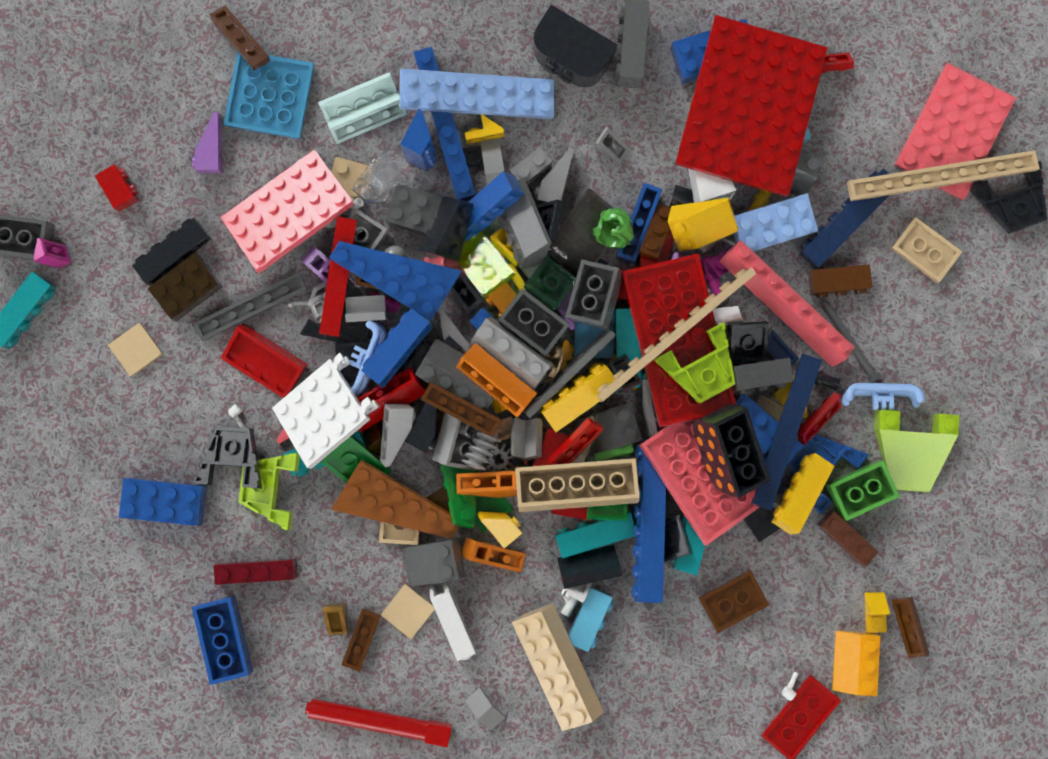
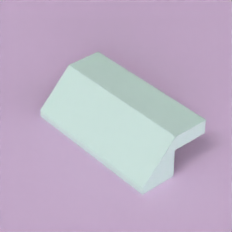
(362, 108)

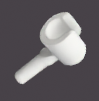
(234, 411)
(787, 692)

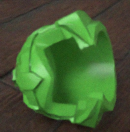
(614, 228)

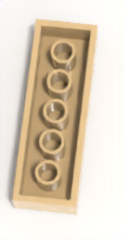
(577, 485)
(558, 667)

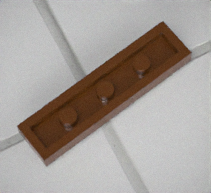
(239, 37)
(461, 409)

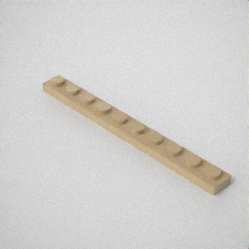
(942, 175)
(668, 338)

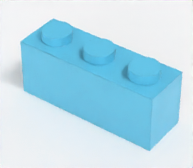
(590, 619)

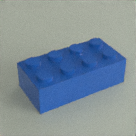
(689, 55)
(764, 426)
(162, 501)
(222, 639)

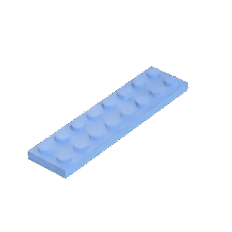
(476, 94)

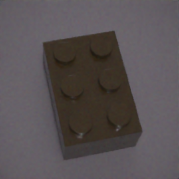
(185, 287)

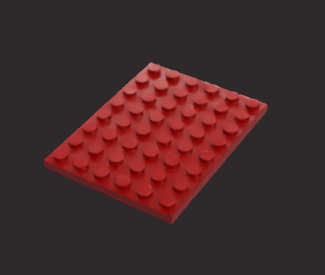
(751, 106)

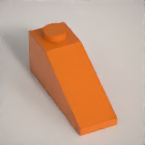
(487, 484)
(492, 555)

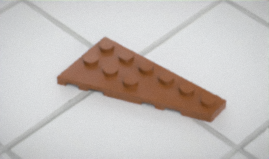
(386, 500)

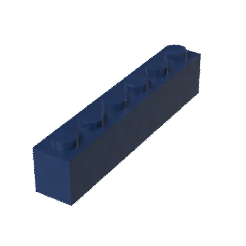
(840, 227)

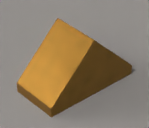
(335, 618)

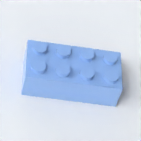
(775, 222)

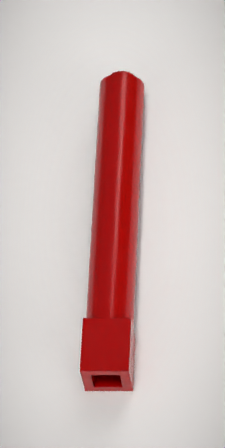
(429, 731)

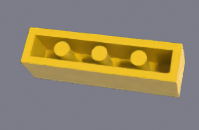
(802, 493)

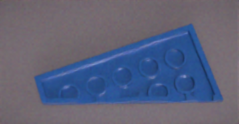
(407, 280)

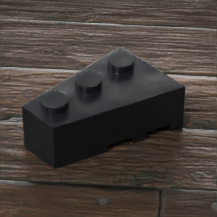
(448, 230)

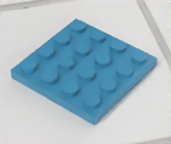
(270, 97)

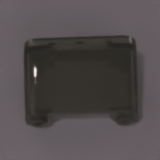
(576, 237)

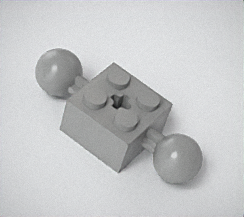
(374, 233)

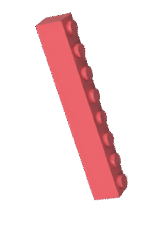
(788, 305)

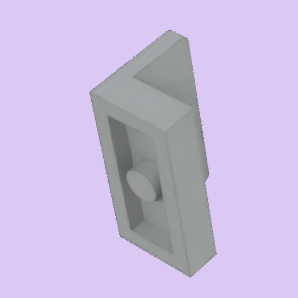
(365, 308)
(526, 438)

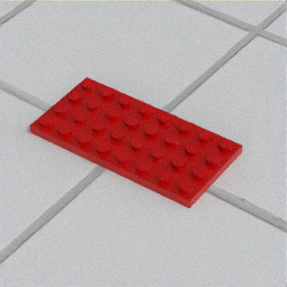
(658, 300)

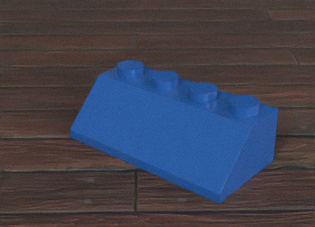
(418, 144)

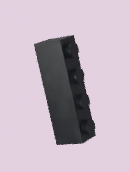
(171, 251)

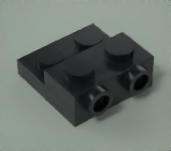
(748, 342)

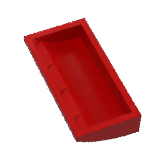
(263, 360)

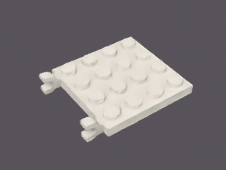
(322, 412)

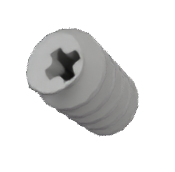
(481, 450)

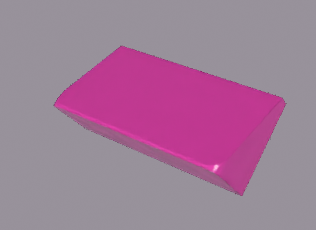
(51, 253)

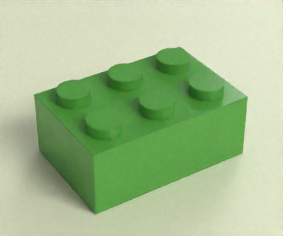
(862, 490)

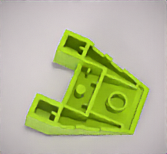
(914, 457)

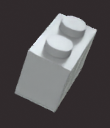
(532, 166)

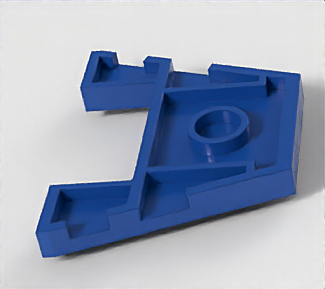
(831, 452)

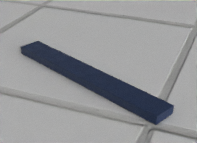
(787, 429)

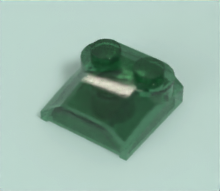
(550, 283)

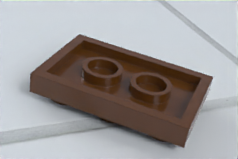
(733, 601)

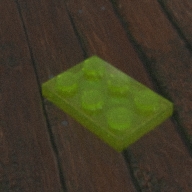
(484, 265)

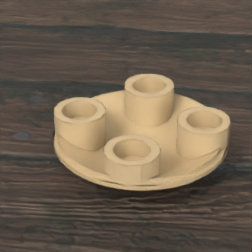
(555, 357)

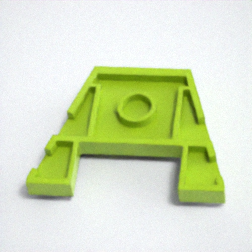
(706, 375)
(264, 499)

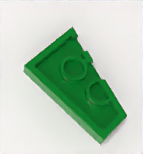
(461, 506)

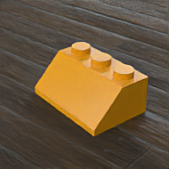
(856, 663)

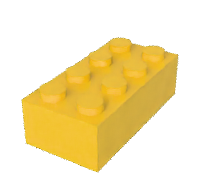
(576, 396)

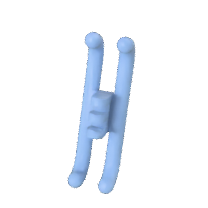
(379, 335)
(884, 393)

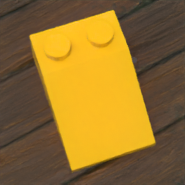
(701, 223)

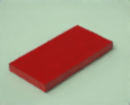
(800, 718)

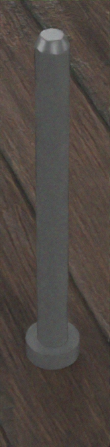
(857, 352)

